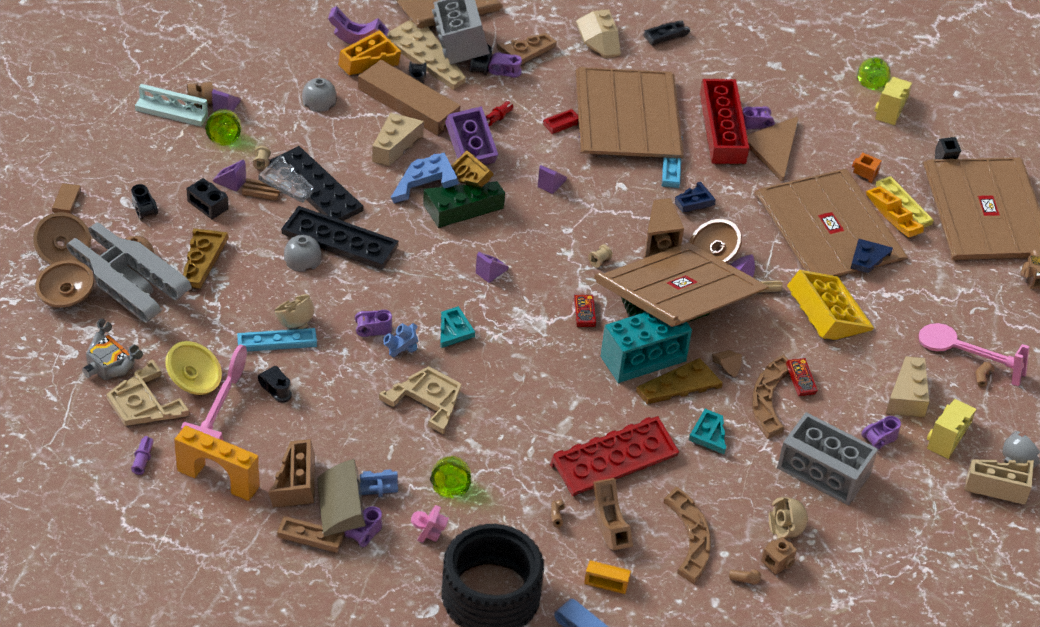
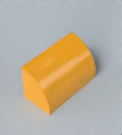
(607, 577)

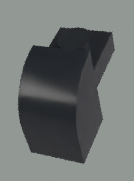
(947, 148)

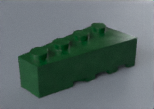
(462, 202)

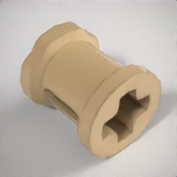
(261, 160)
(602, 254)

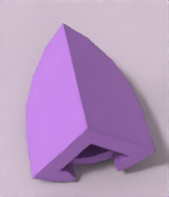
(745, 264)

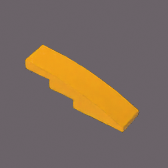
(892, 209)

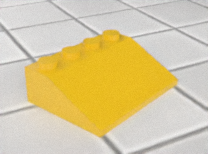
(828, 305)

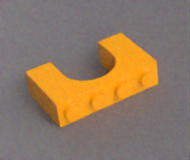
(241, 465)

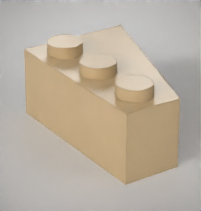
(395, 137)
(910, 392)
(1000, 480)

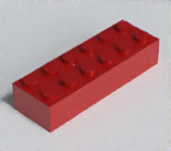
(724, 121)

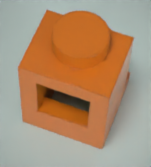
(866, 166)

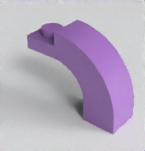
(351, 31)

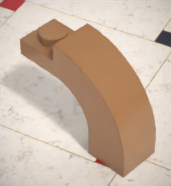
(609, 517)

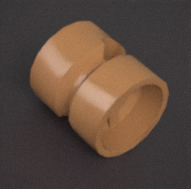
(201, 91)

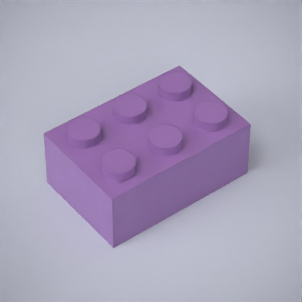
(471, 133)

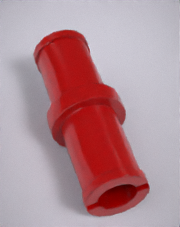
(499, 113)

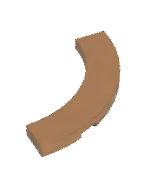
(763, 394)
(697, 532)

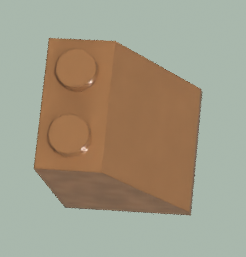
(664, 228)

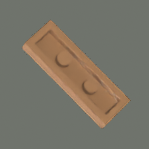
(308, 534)

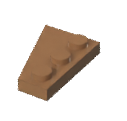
(528, 48)

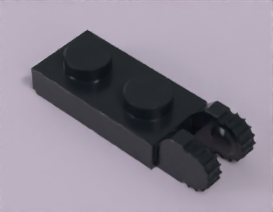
(666, 32)

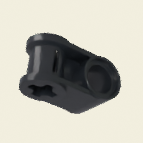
(481, 63)
(418, 71)
(143, 201)
(276, 384)

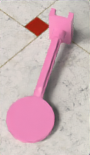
(942, 338)
(235, 371)

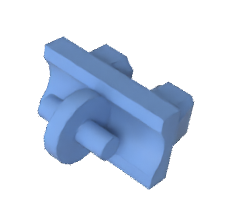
(404, 340)
(379, 482)

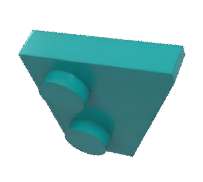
(709, 431)

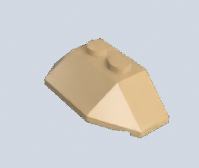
(600, 33)

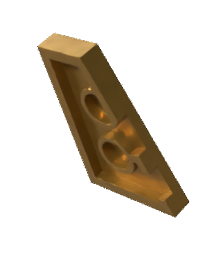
(471, 170)

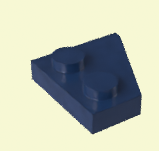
(695, 198)
(869, 255)

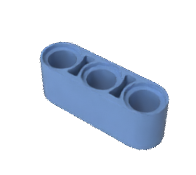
(575, 615)

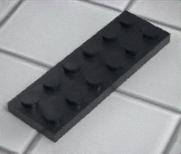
(329, 195)
(341, 237)

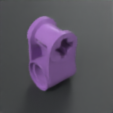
(504, 64)
(755, 117)
(375, 323)
(882, 432)
(372, 526)

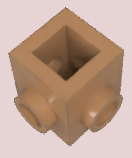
(779, 555)

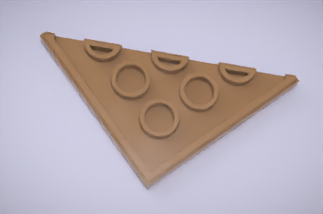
(774, 145)

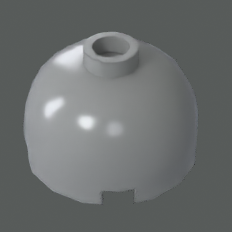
(319, 94)
(302, 253)
(1020, 449)

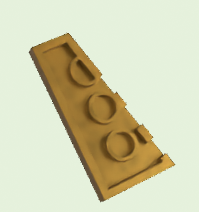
(203, 253)
(680, 381)

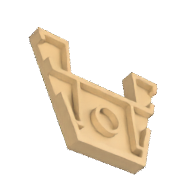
(431, 390)
(137, 404)

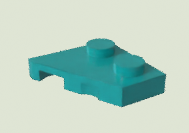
(454, 327)

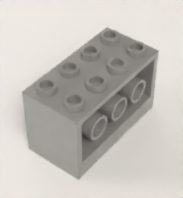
(459, 30)
(827, 458)

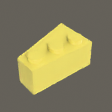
(892, 100)
(950, 428)

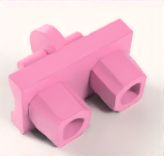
(431, 524)

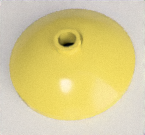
(193, 368)

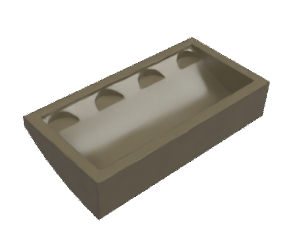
(340, 498)

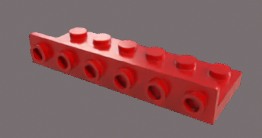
(614, 455)

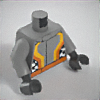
(107, 356)

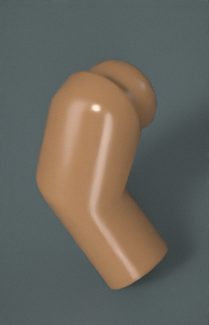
(982, 371)
(556, 517)
(747, 577)

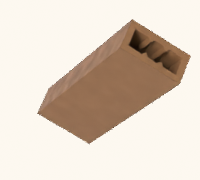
(407, 96)

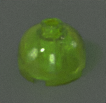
(874, 73)
(223, 127)
(451, 476)

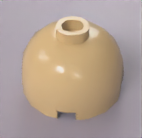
(295, 313)
(787, 518)

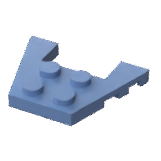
(423, 172)

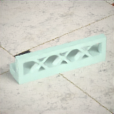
(172, 109)

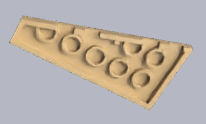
(421, 47)

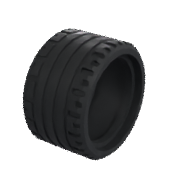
(496, 546)

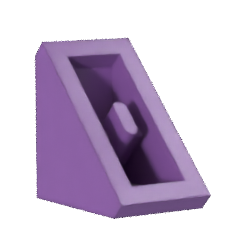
(224, 101)
(232, 176)
(549, 179)
(489, 267)

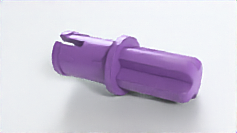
(142, 455)

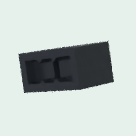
(207, 198)

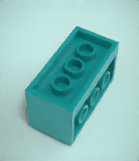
(643, 346)

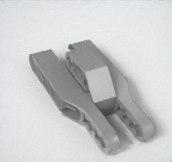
(120, 280)

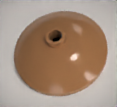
(59, 228)
(718, 235)
(64, 283)

